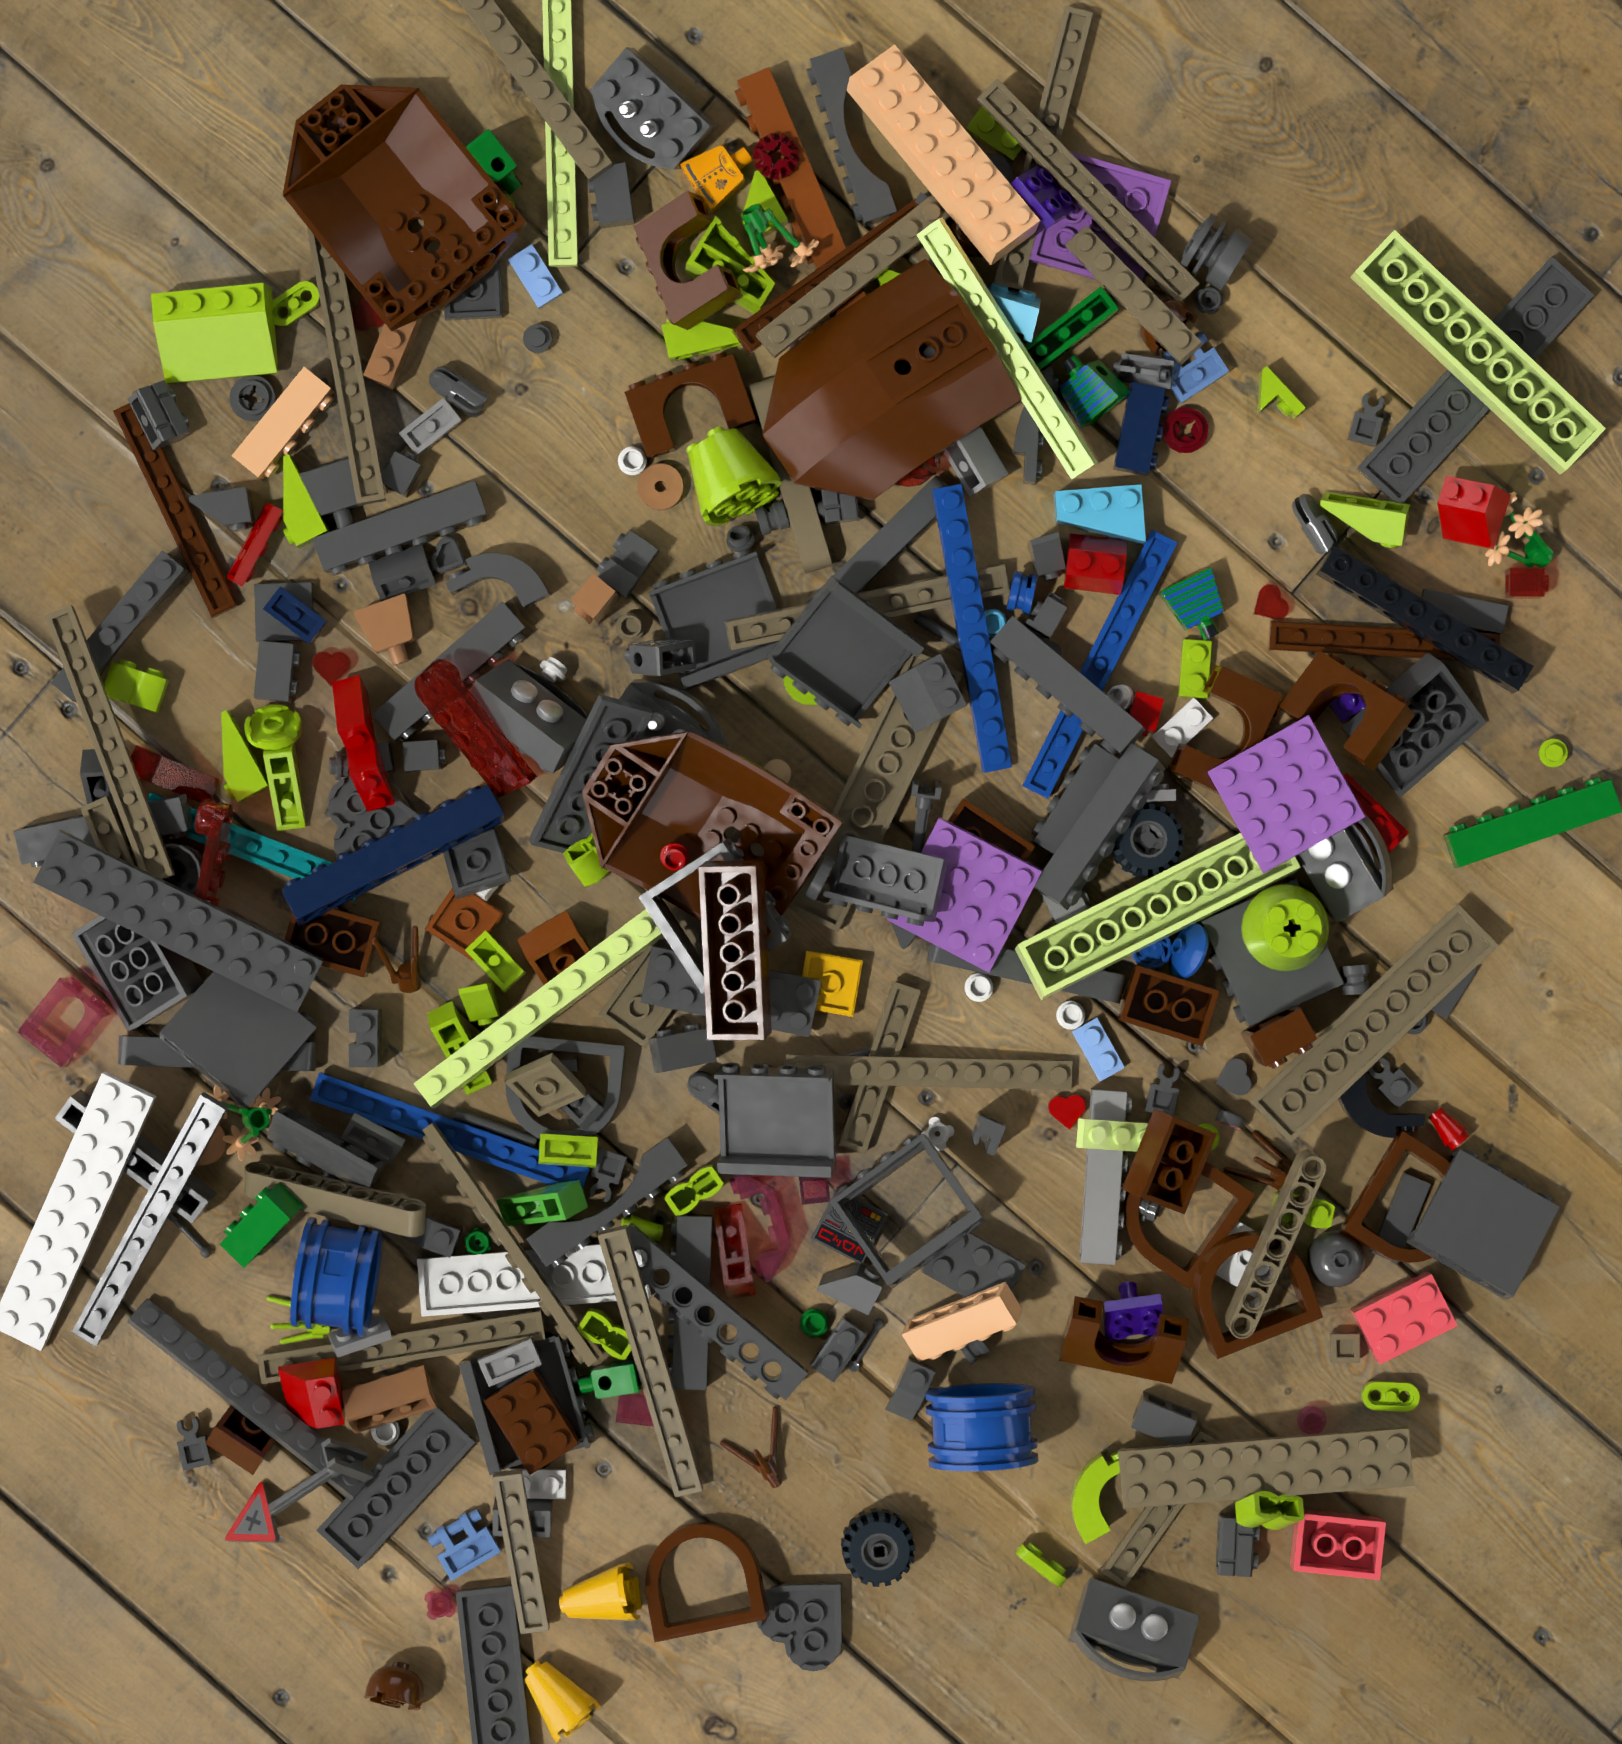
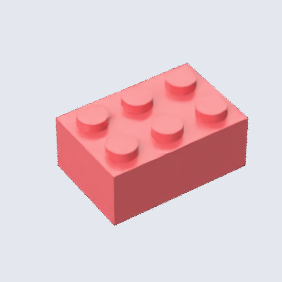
(1403, 1317)
(1338, 1544)

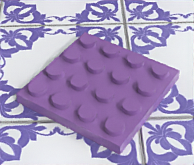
(1137, 191)
(1286, 794)
(978, 898)

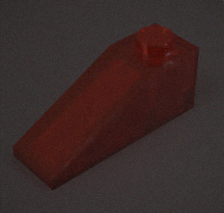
(173, 775)
(734, 1251)

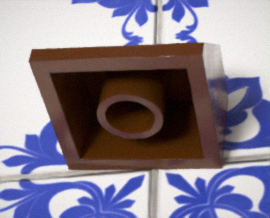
(240, 1440)

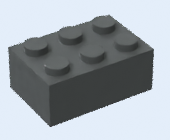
(974, 1266)

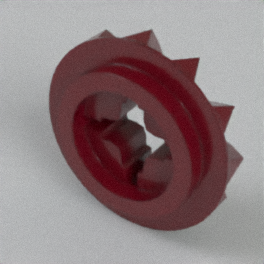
(782, 168)
(1185, 416)

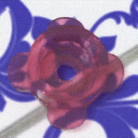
(434, 1610)

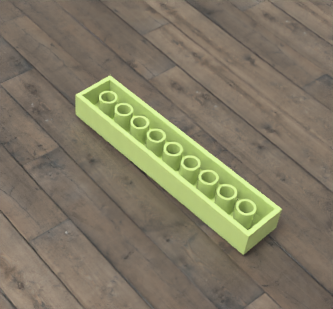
(1477, 352)
(1145, 914)

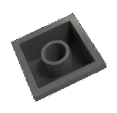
(927, 693)

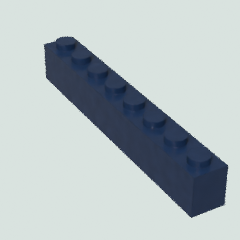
(393, 854)

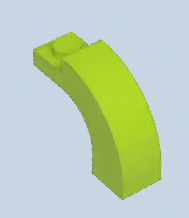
(1086, 1496)

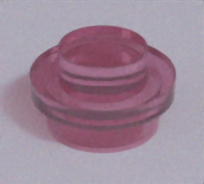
(1311, 1420)

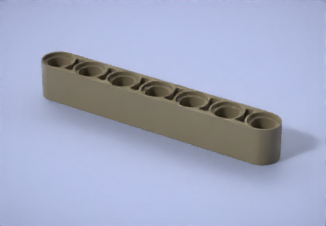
(796, 497)
(341, 1199)
(1276, 1257)

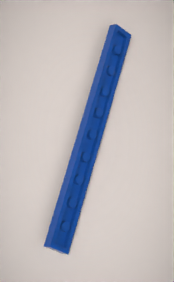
(971, 628)
(1102, 658)
(461, 1136)

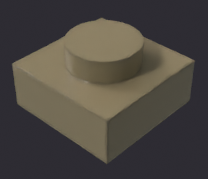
(1344, 1347)

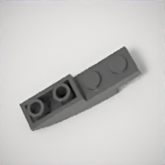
(1029, 439)

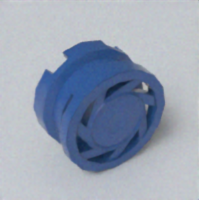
(1021, 592)
(1154, 955)

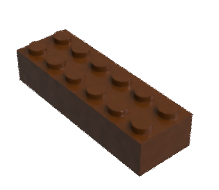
(735, 950)

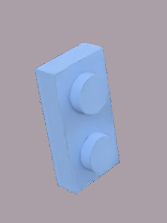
(535, 276)
(1098, 1049)

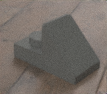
(584, 1110)

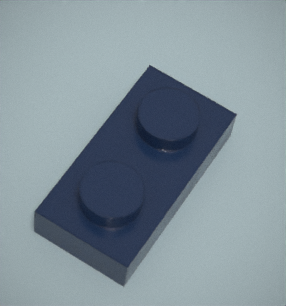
(295, 615)

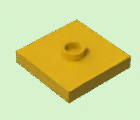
(838, 979)

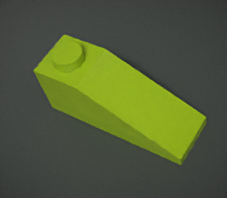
(698, 340)
(299, 511)
(1374, 518)
(240, 766)
(285, 787)
(480, 1003)
(451, 1036)

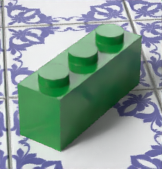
(260, 1223)

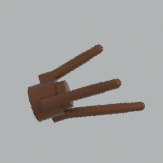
(408, 973)
(1278, 1171)

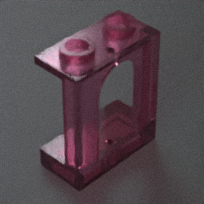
(93, 1014)

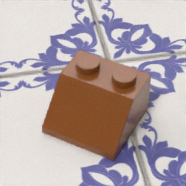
(553, 946)

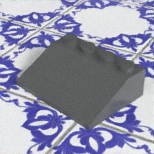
(1440, 723)
(136, 972)
(323, 1148)

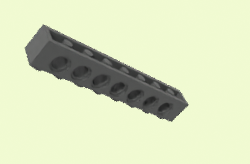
(791, 1370)

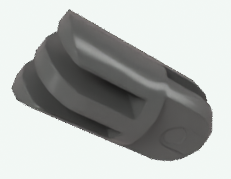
(458, 390)
(1315, 524)
(704, 1089)

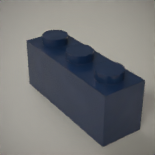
(1140, 429)

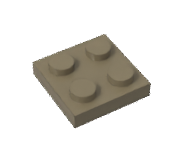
(545, 1085)

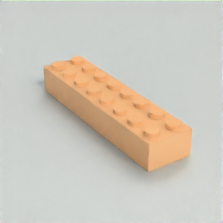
(942, 154)

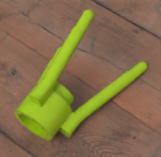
(317, 1332)

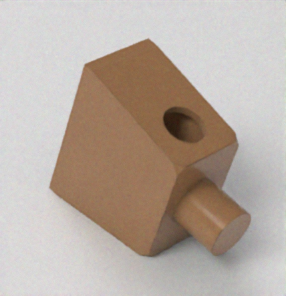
(388, 627)

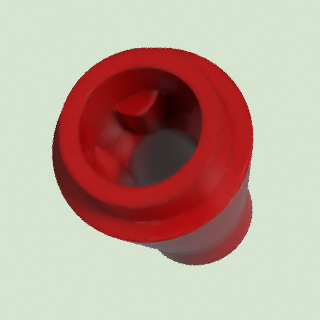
(1449, 1129)

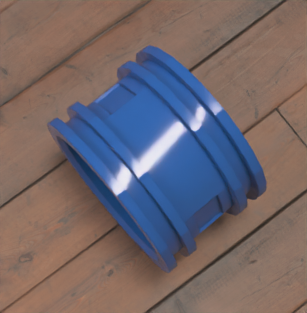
(336, 1277)
(981, 1427)

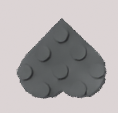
(357, 824)
(806, 1621)

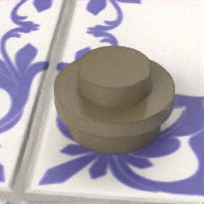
(630, 627)

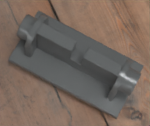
(1145, 370)

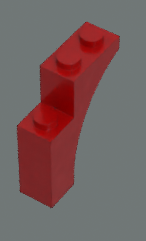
(359, 738)

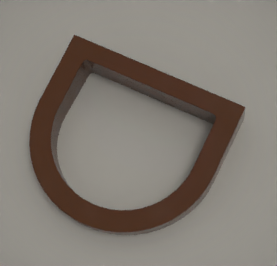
(1352, 1223)
(1221, 1229)
(1272, 1325)
(759, 1609)

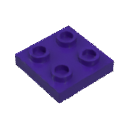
(1043, 196)
(1131, 1313)

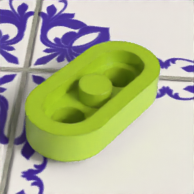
(294, 302)
(1389, 1396)
(1032, 1556)

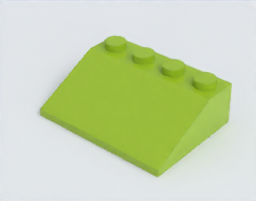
(215, 332)

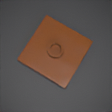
(463, 920)

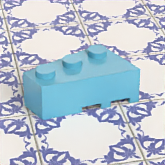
(1019, 308)
(1103, 510)

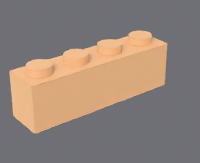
(283, 424)
(962, 1322)

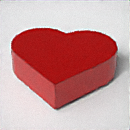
(1067, 1109)

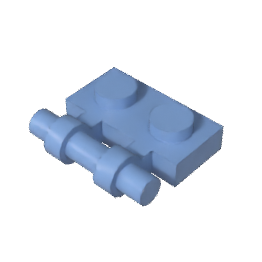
(1198, 373)
(468, 1552)

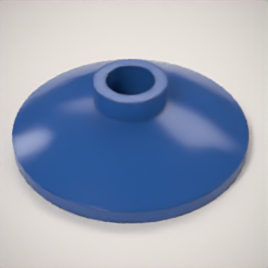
(1188, 951)

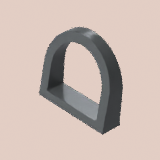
(617, 1057)

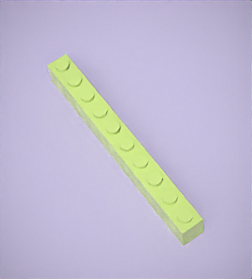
(538, 1009)

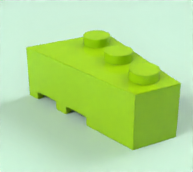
(722, 249)

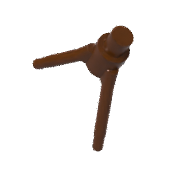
(766, 1465)

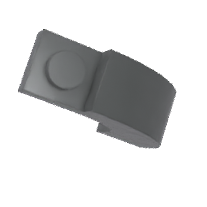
(503, 567)

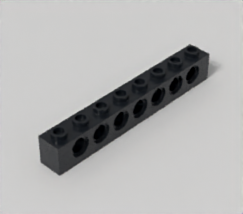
(1424, 620)

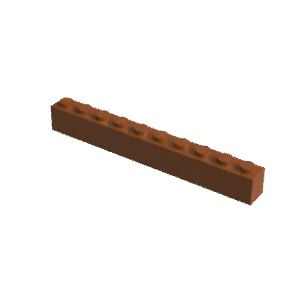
(801, 188)

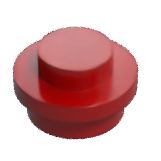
(674, 856)

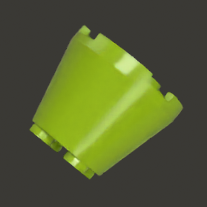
(730, 476)
(1265, 921)

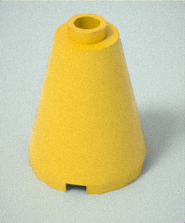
(604, 1596)
(559, 1700)

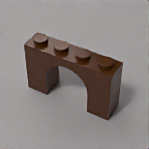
(660, 239)
(718, 376)
(1255, 706)
(1384, 714)
(1152, 1359)

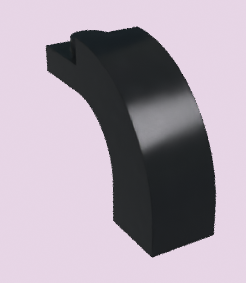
(1363, 1113)

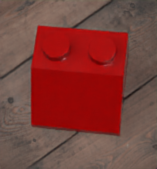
(1471, 512)
(1095, 564)
(314, 1392)

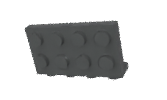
(887, 880)

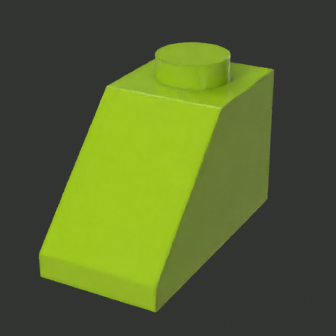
(761, 193)

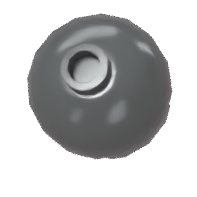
(1335, 1258)

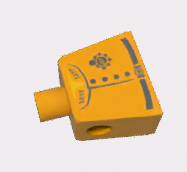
(716, 174)

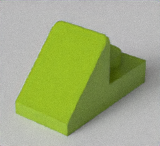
(1272, 387)
(495, 961)

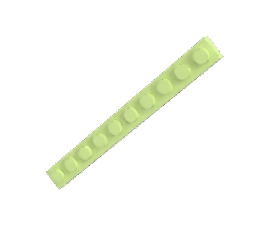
(559, 163)
(1021, 368)

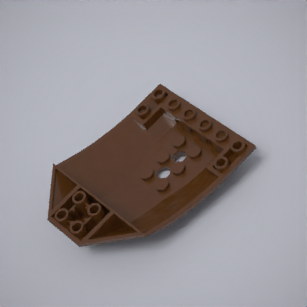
(370, 167)
(857, 425)
(689, 794)

